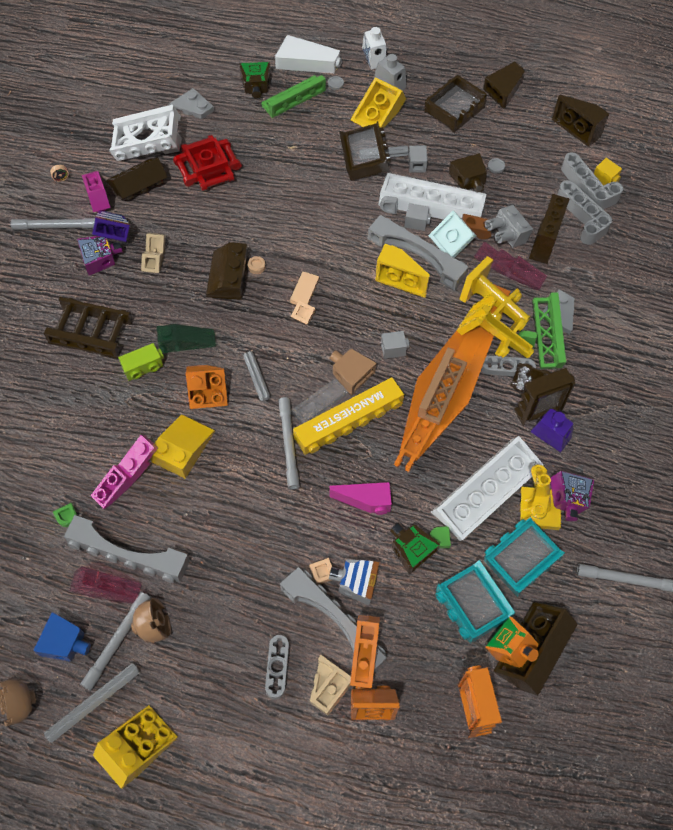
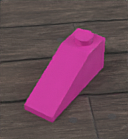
(96, 191)
(367, 497)

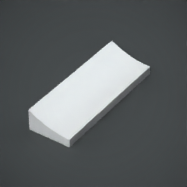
(438, 197)
(487, 488)

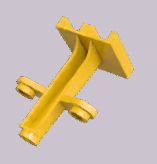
(478, 283)
(481, 315)
(538, 501)

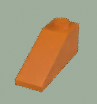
(365, 651)

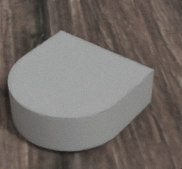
(389, 204)

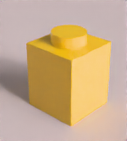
(607, 172)

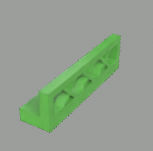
(294, 95)
(555, 328)

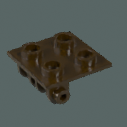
(526, 373)

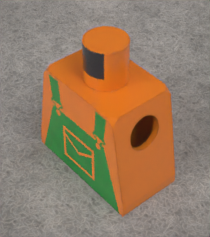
(513, 644)

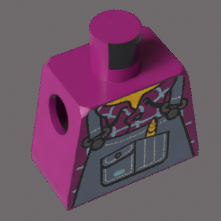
(98, 253)
(571, 493)

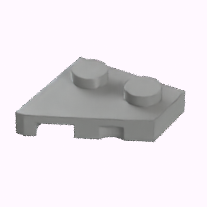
(193, 104)
(567, 311)

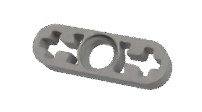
(494, 360)
(273, 651)

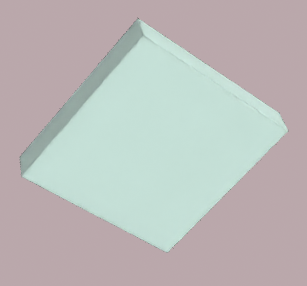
(452, 234)

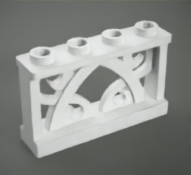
(134, 124)

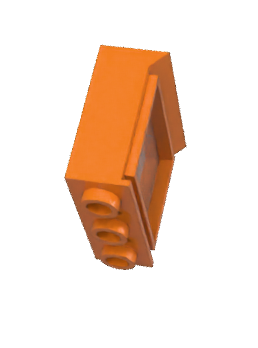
(479, 701)

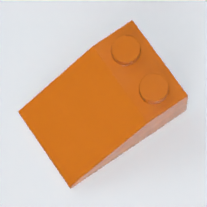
(374, 703)

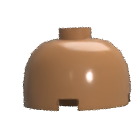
(150, 621)
(15, 701)

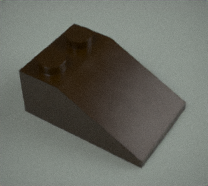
(580, 118)

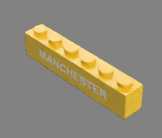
(348, 416)

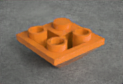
(206, 386)

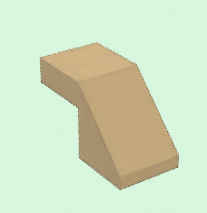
(154, 253)

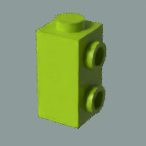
(141, 361)

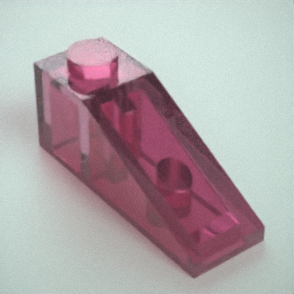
(104, 586)

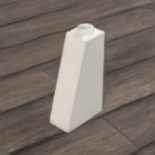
(307, 56)

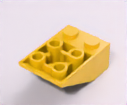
(134, 746)

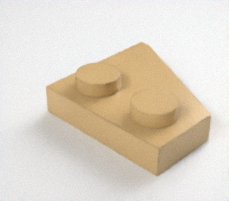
(329, 686)

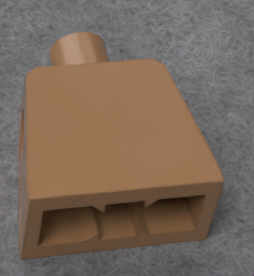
(352, 369)

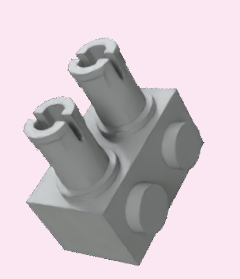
(511, 226)

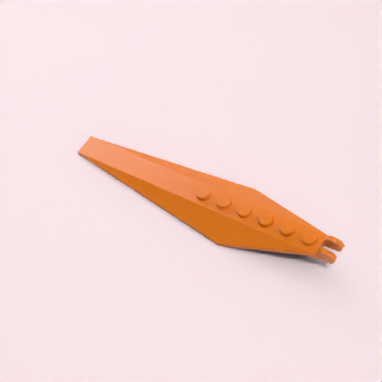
(421, 433)

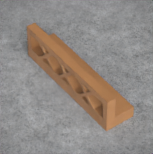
(435, 384)

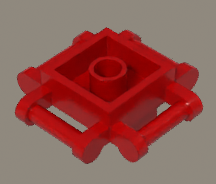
(207, 162)

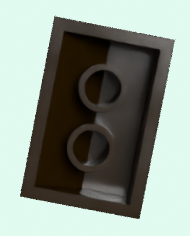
(137, 178)
(228, 271)

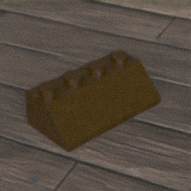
(551, 630)

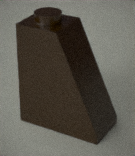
(504, 83)

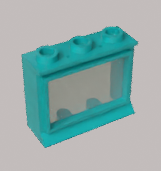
(522, 556)
(474, 602)

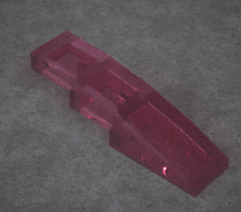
(511, 267)

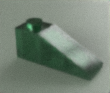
(182, 337)

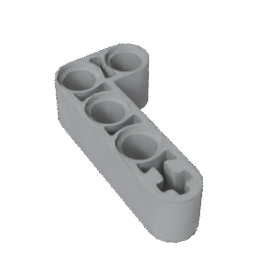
(583, 177)
(593, 217)

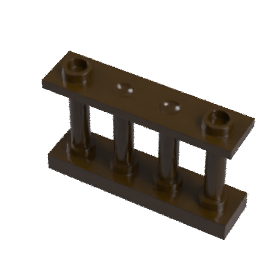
(88, 343)

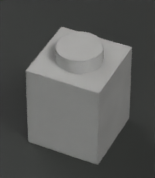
(417, 159)
(417, 217)
(394, 344)

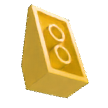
(379, 104)
(401, 271)
(181, 445)

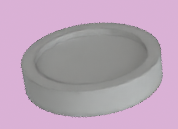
(335, 83)
(496, 165)

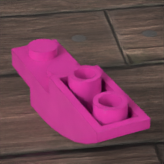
(125, 473)

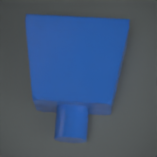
(61, 640)

